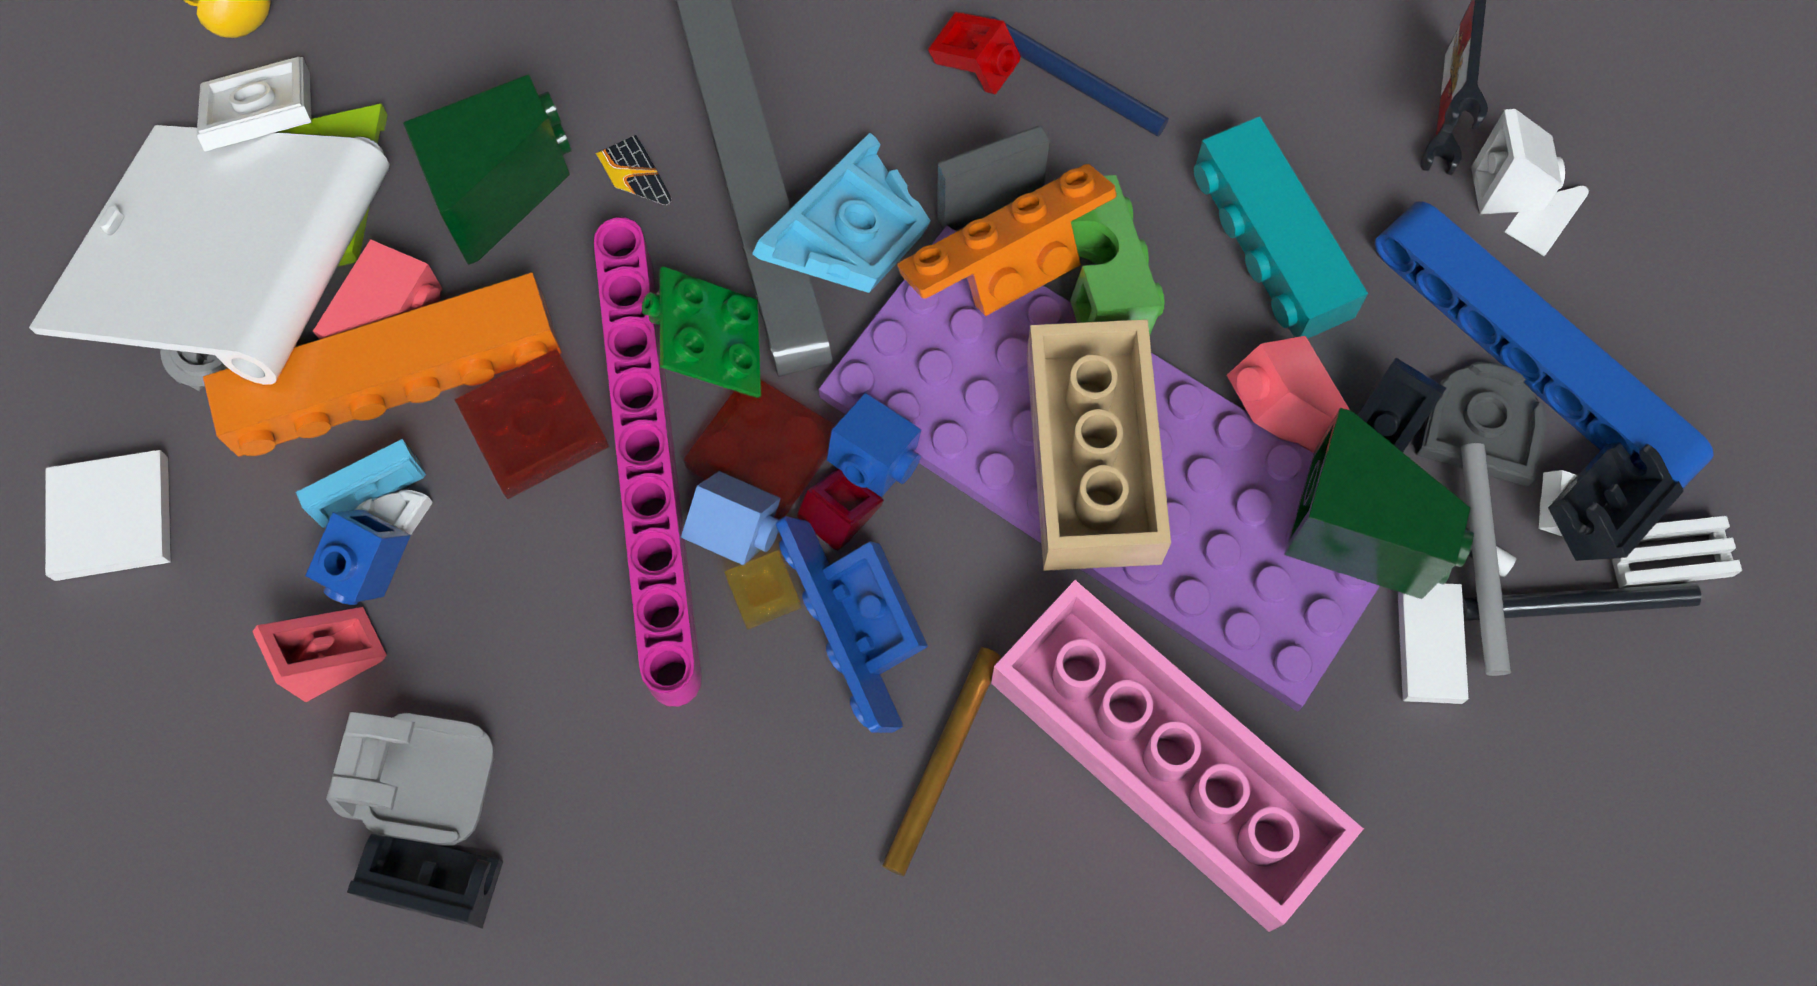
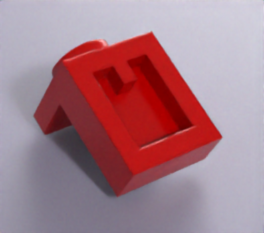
(978, 47)

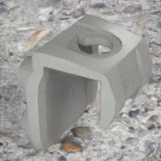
(412, 776)

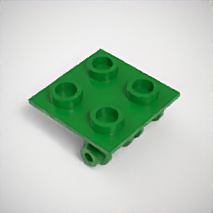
(706, 331)

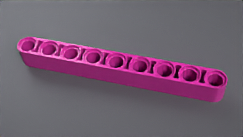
(649, 479)

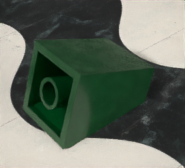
(490, 161)
(1377, 513)

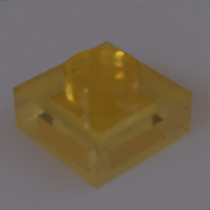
(763, 589)

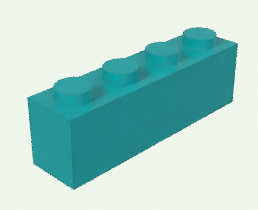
(1278, 230)

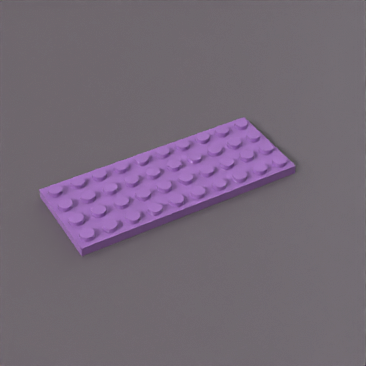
(1224, 477)

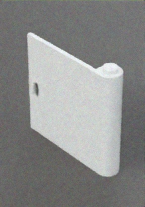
(217, 246)

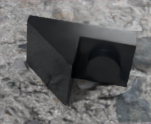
(1401, 403)

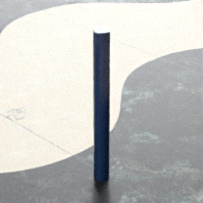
(1088, 83)

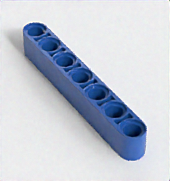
(1537, 342)

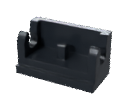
(1614, 503)
(426, 879)

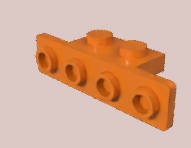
(1013, 246)

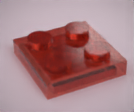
(531, 423)
(764, 443)

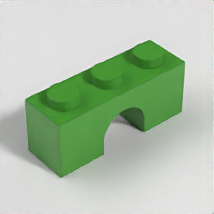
(1121, 281)

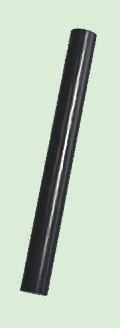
(1592, 601)

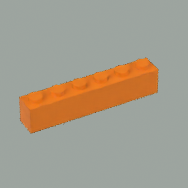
(384, 366)

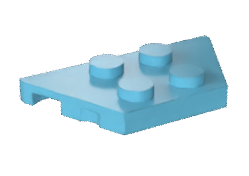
(849, 223)

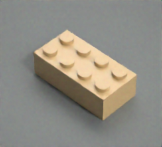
(1097, 445)

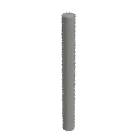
(1485, 560)

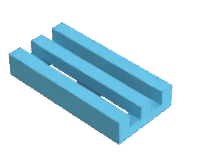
(365, 479)

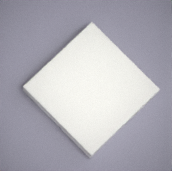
(254, 103)
(107, 515)

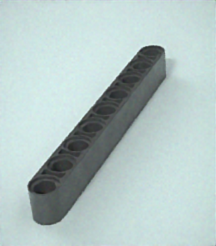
(752, 181)

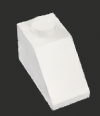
(1517, 167)

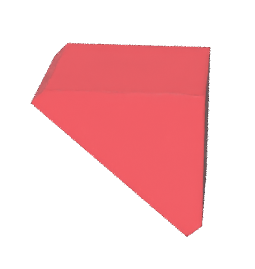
(319, 650)

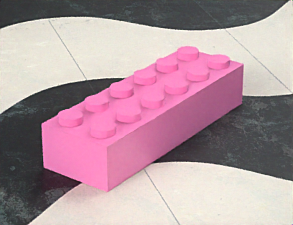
(1175, 756)

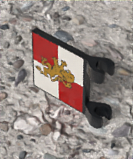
(1459, 88)

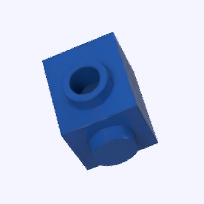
(874, 446)
(357, 556)

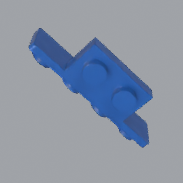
(860, 615)

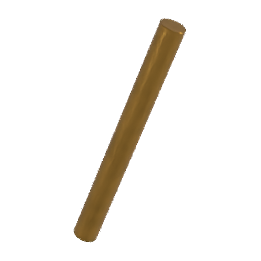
(941, 762)

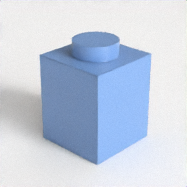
(731, 518)

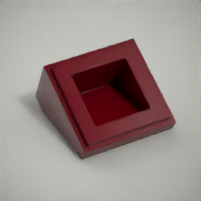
(838, 508)

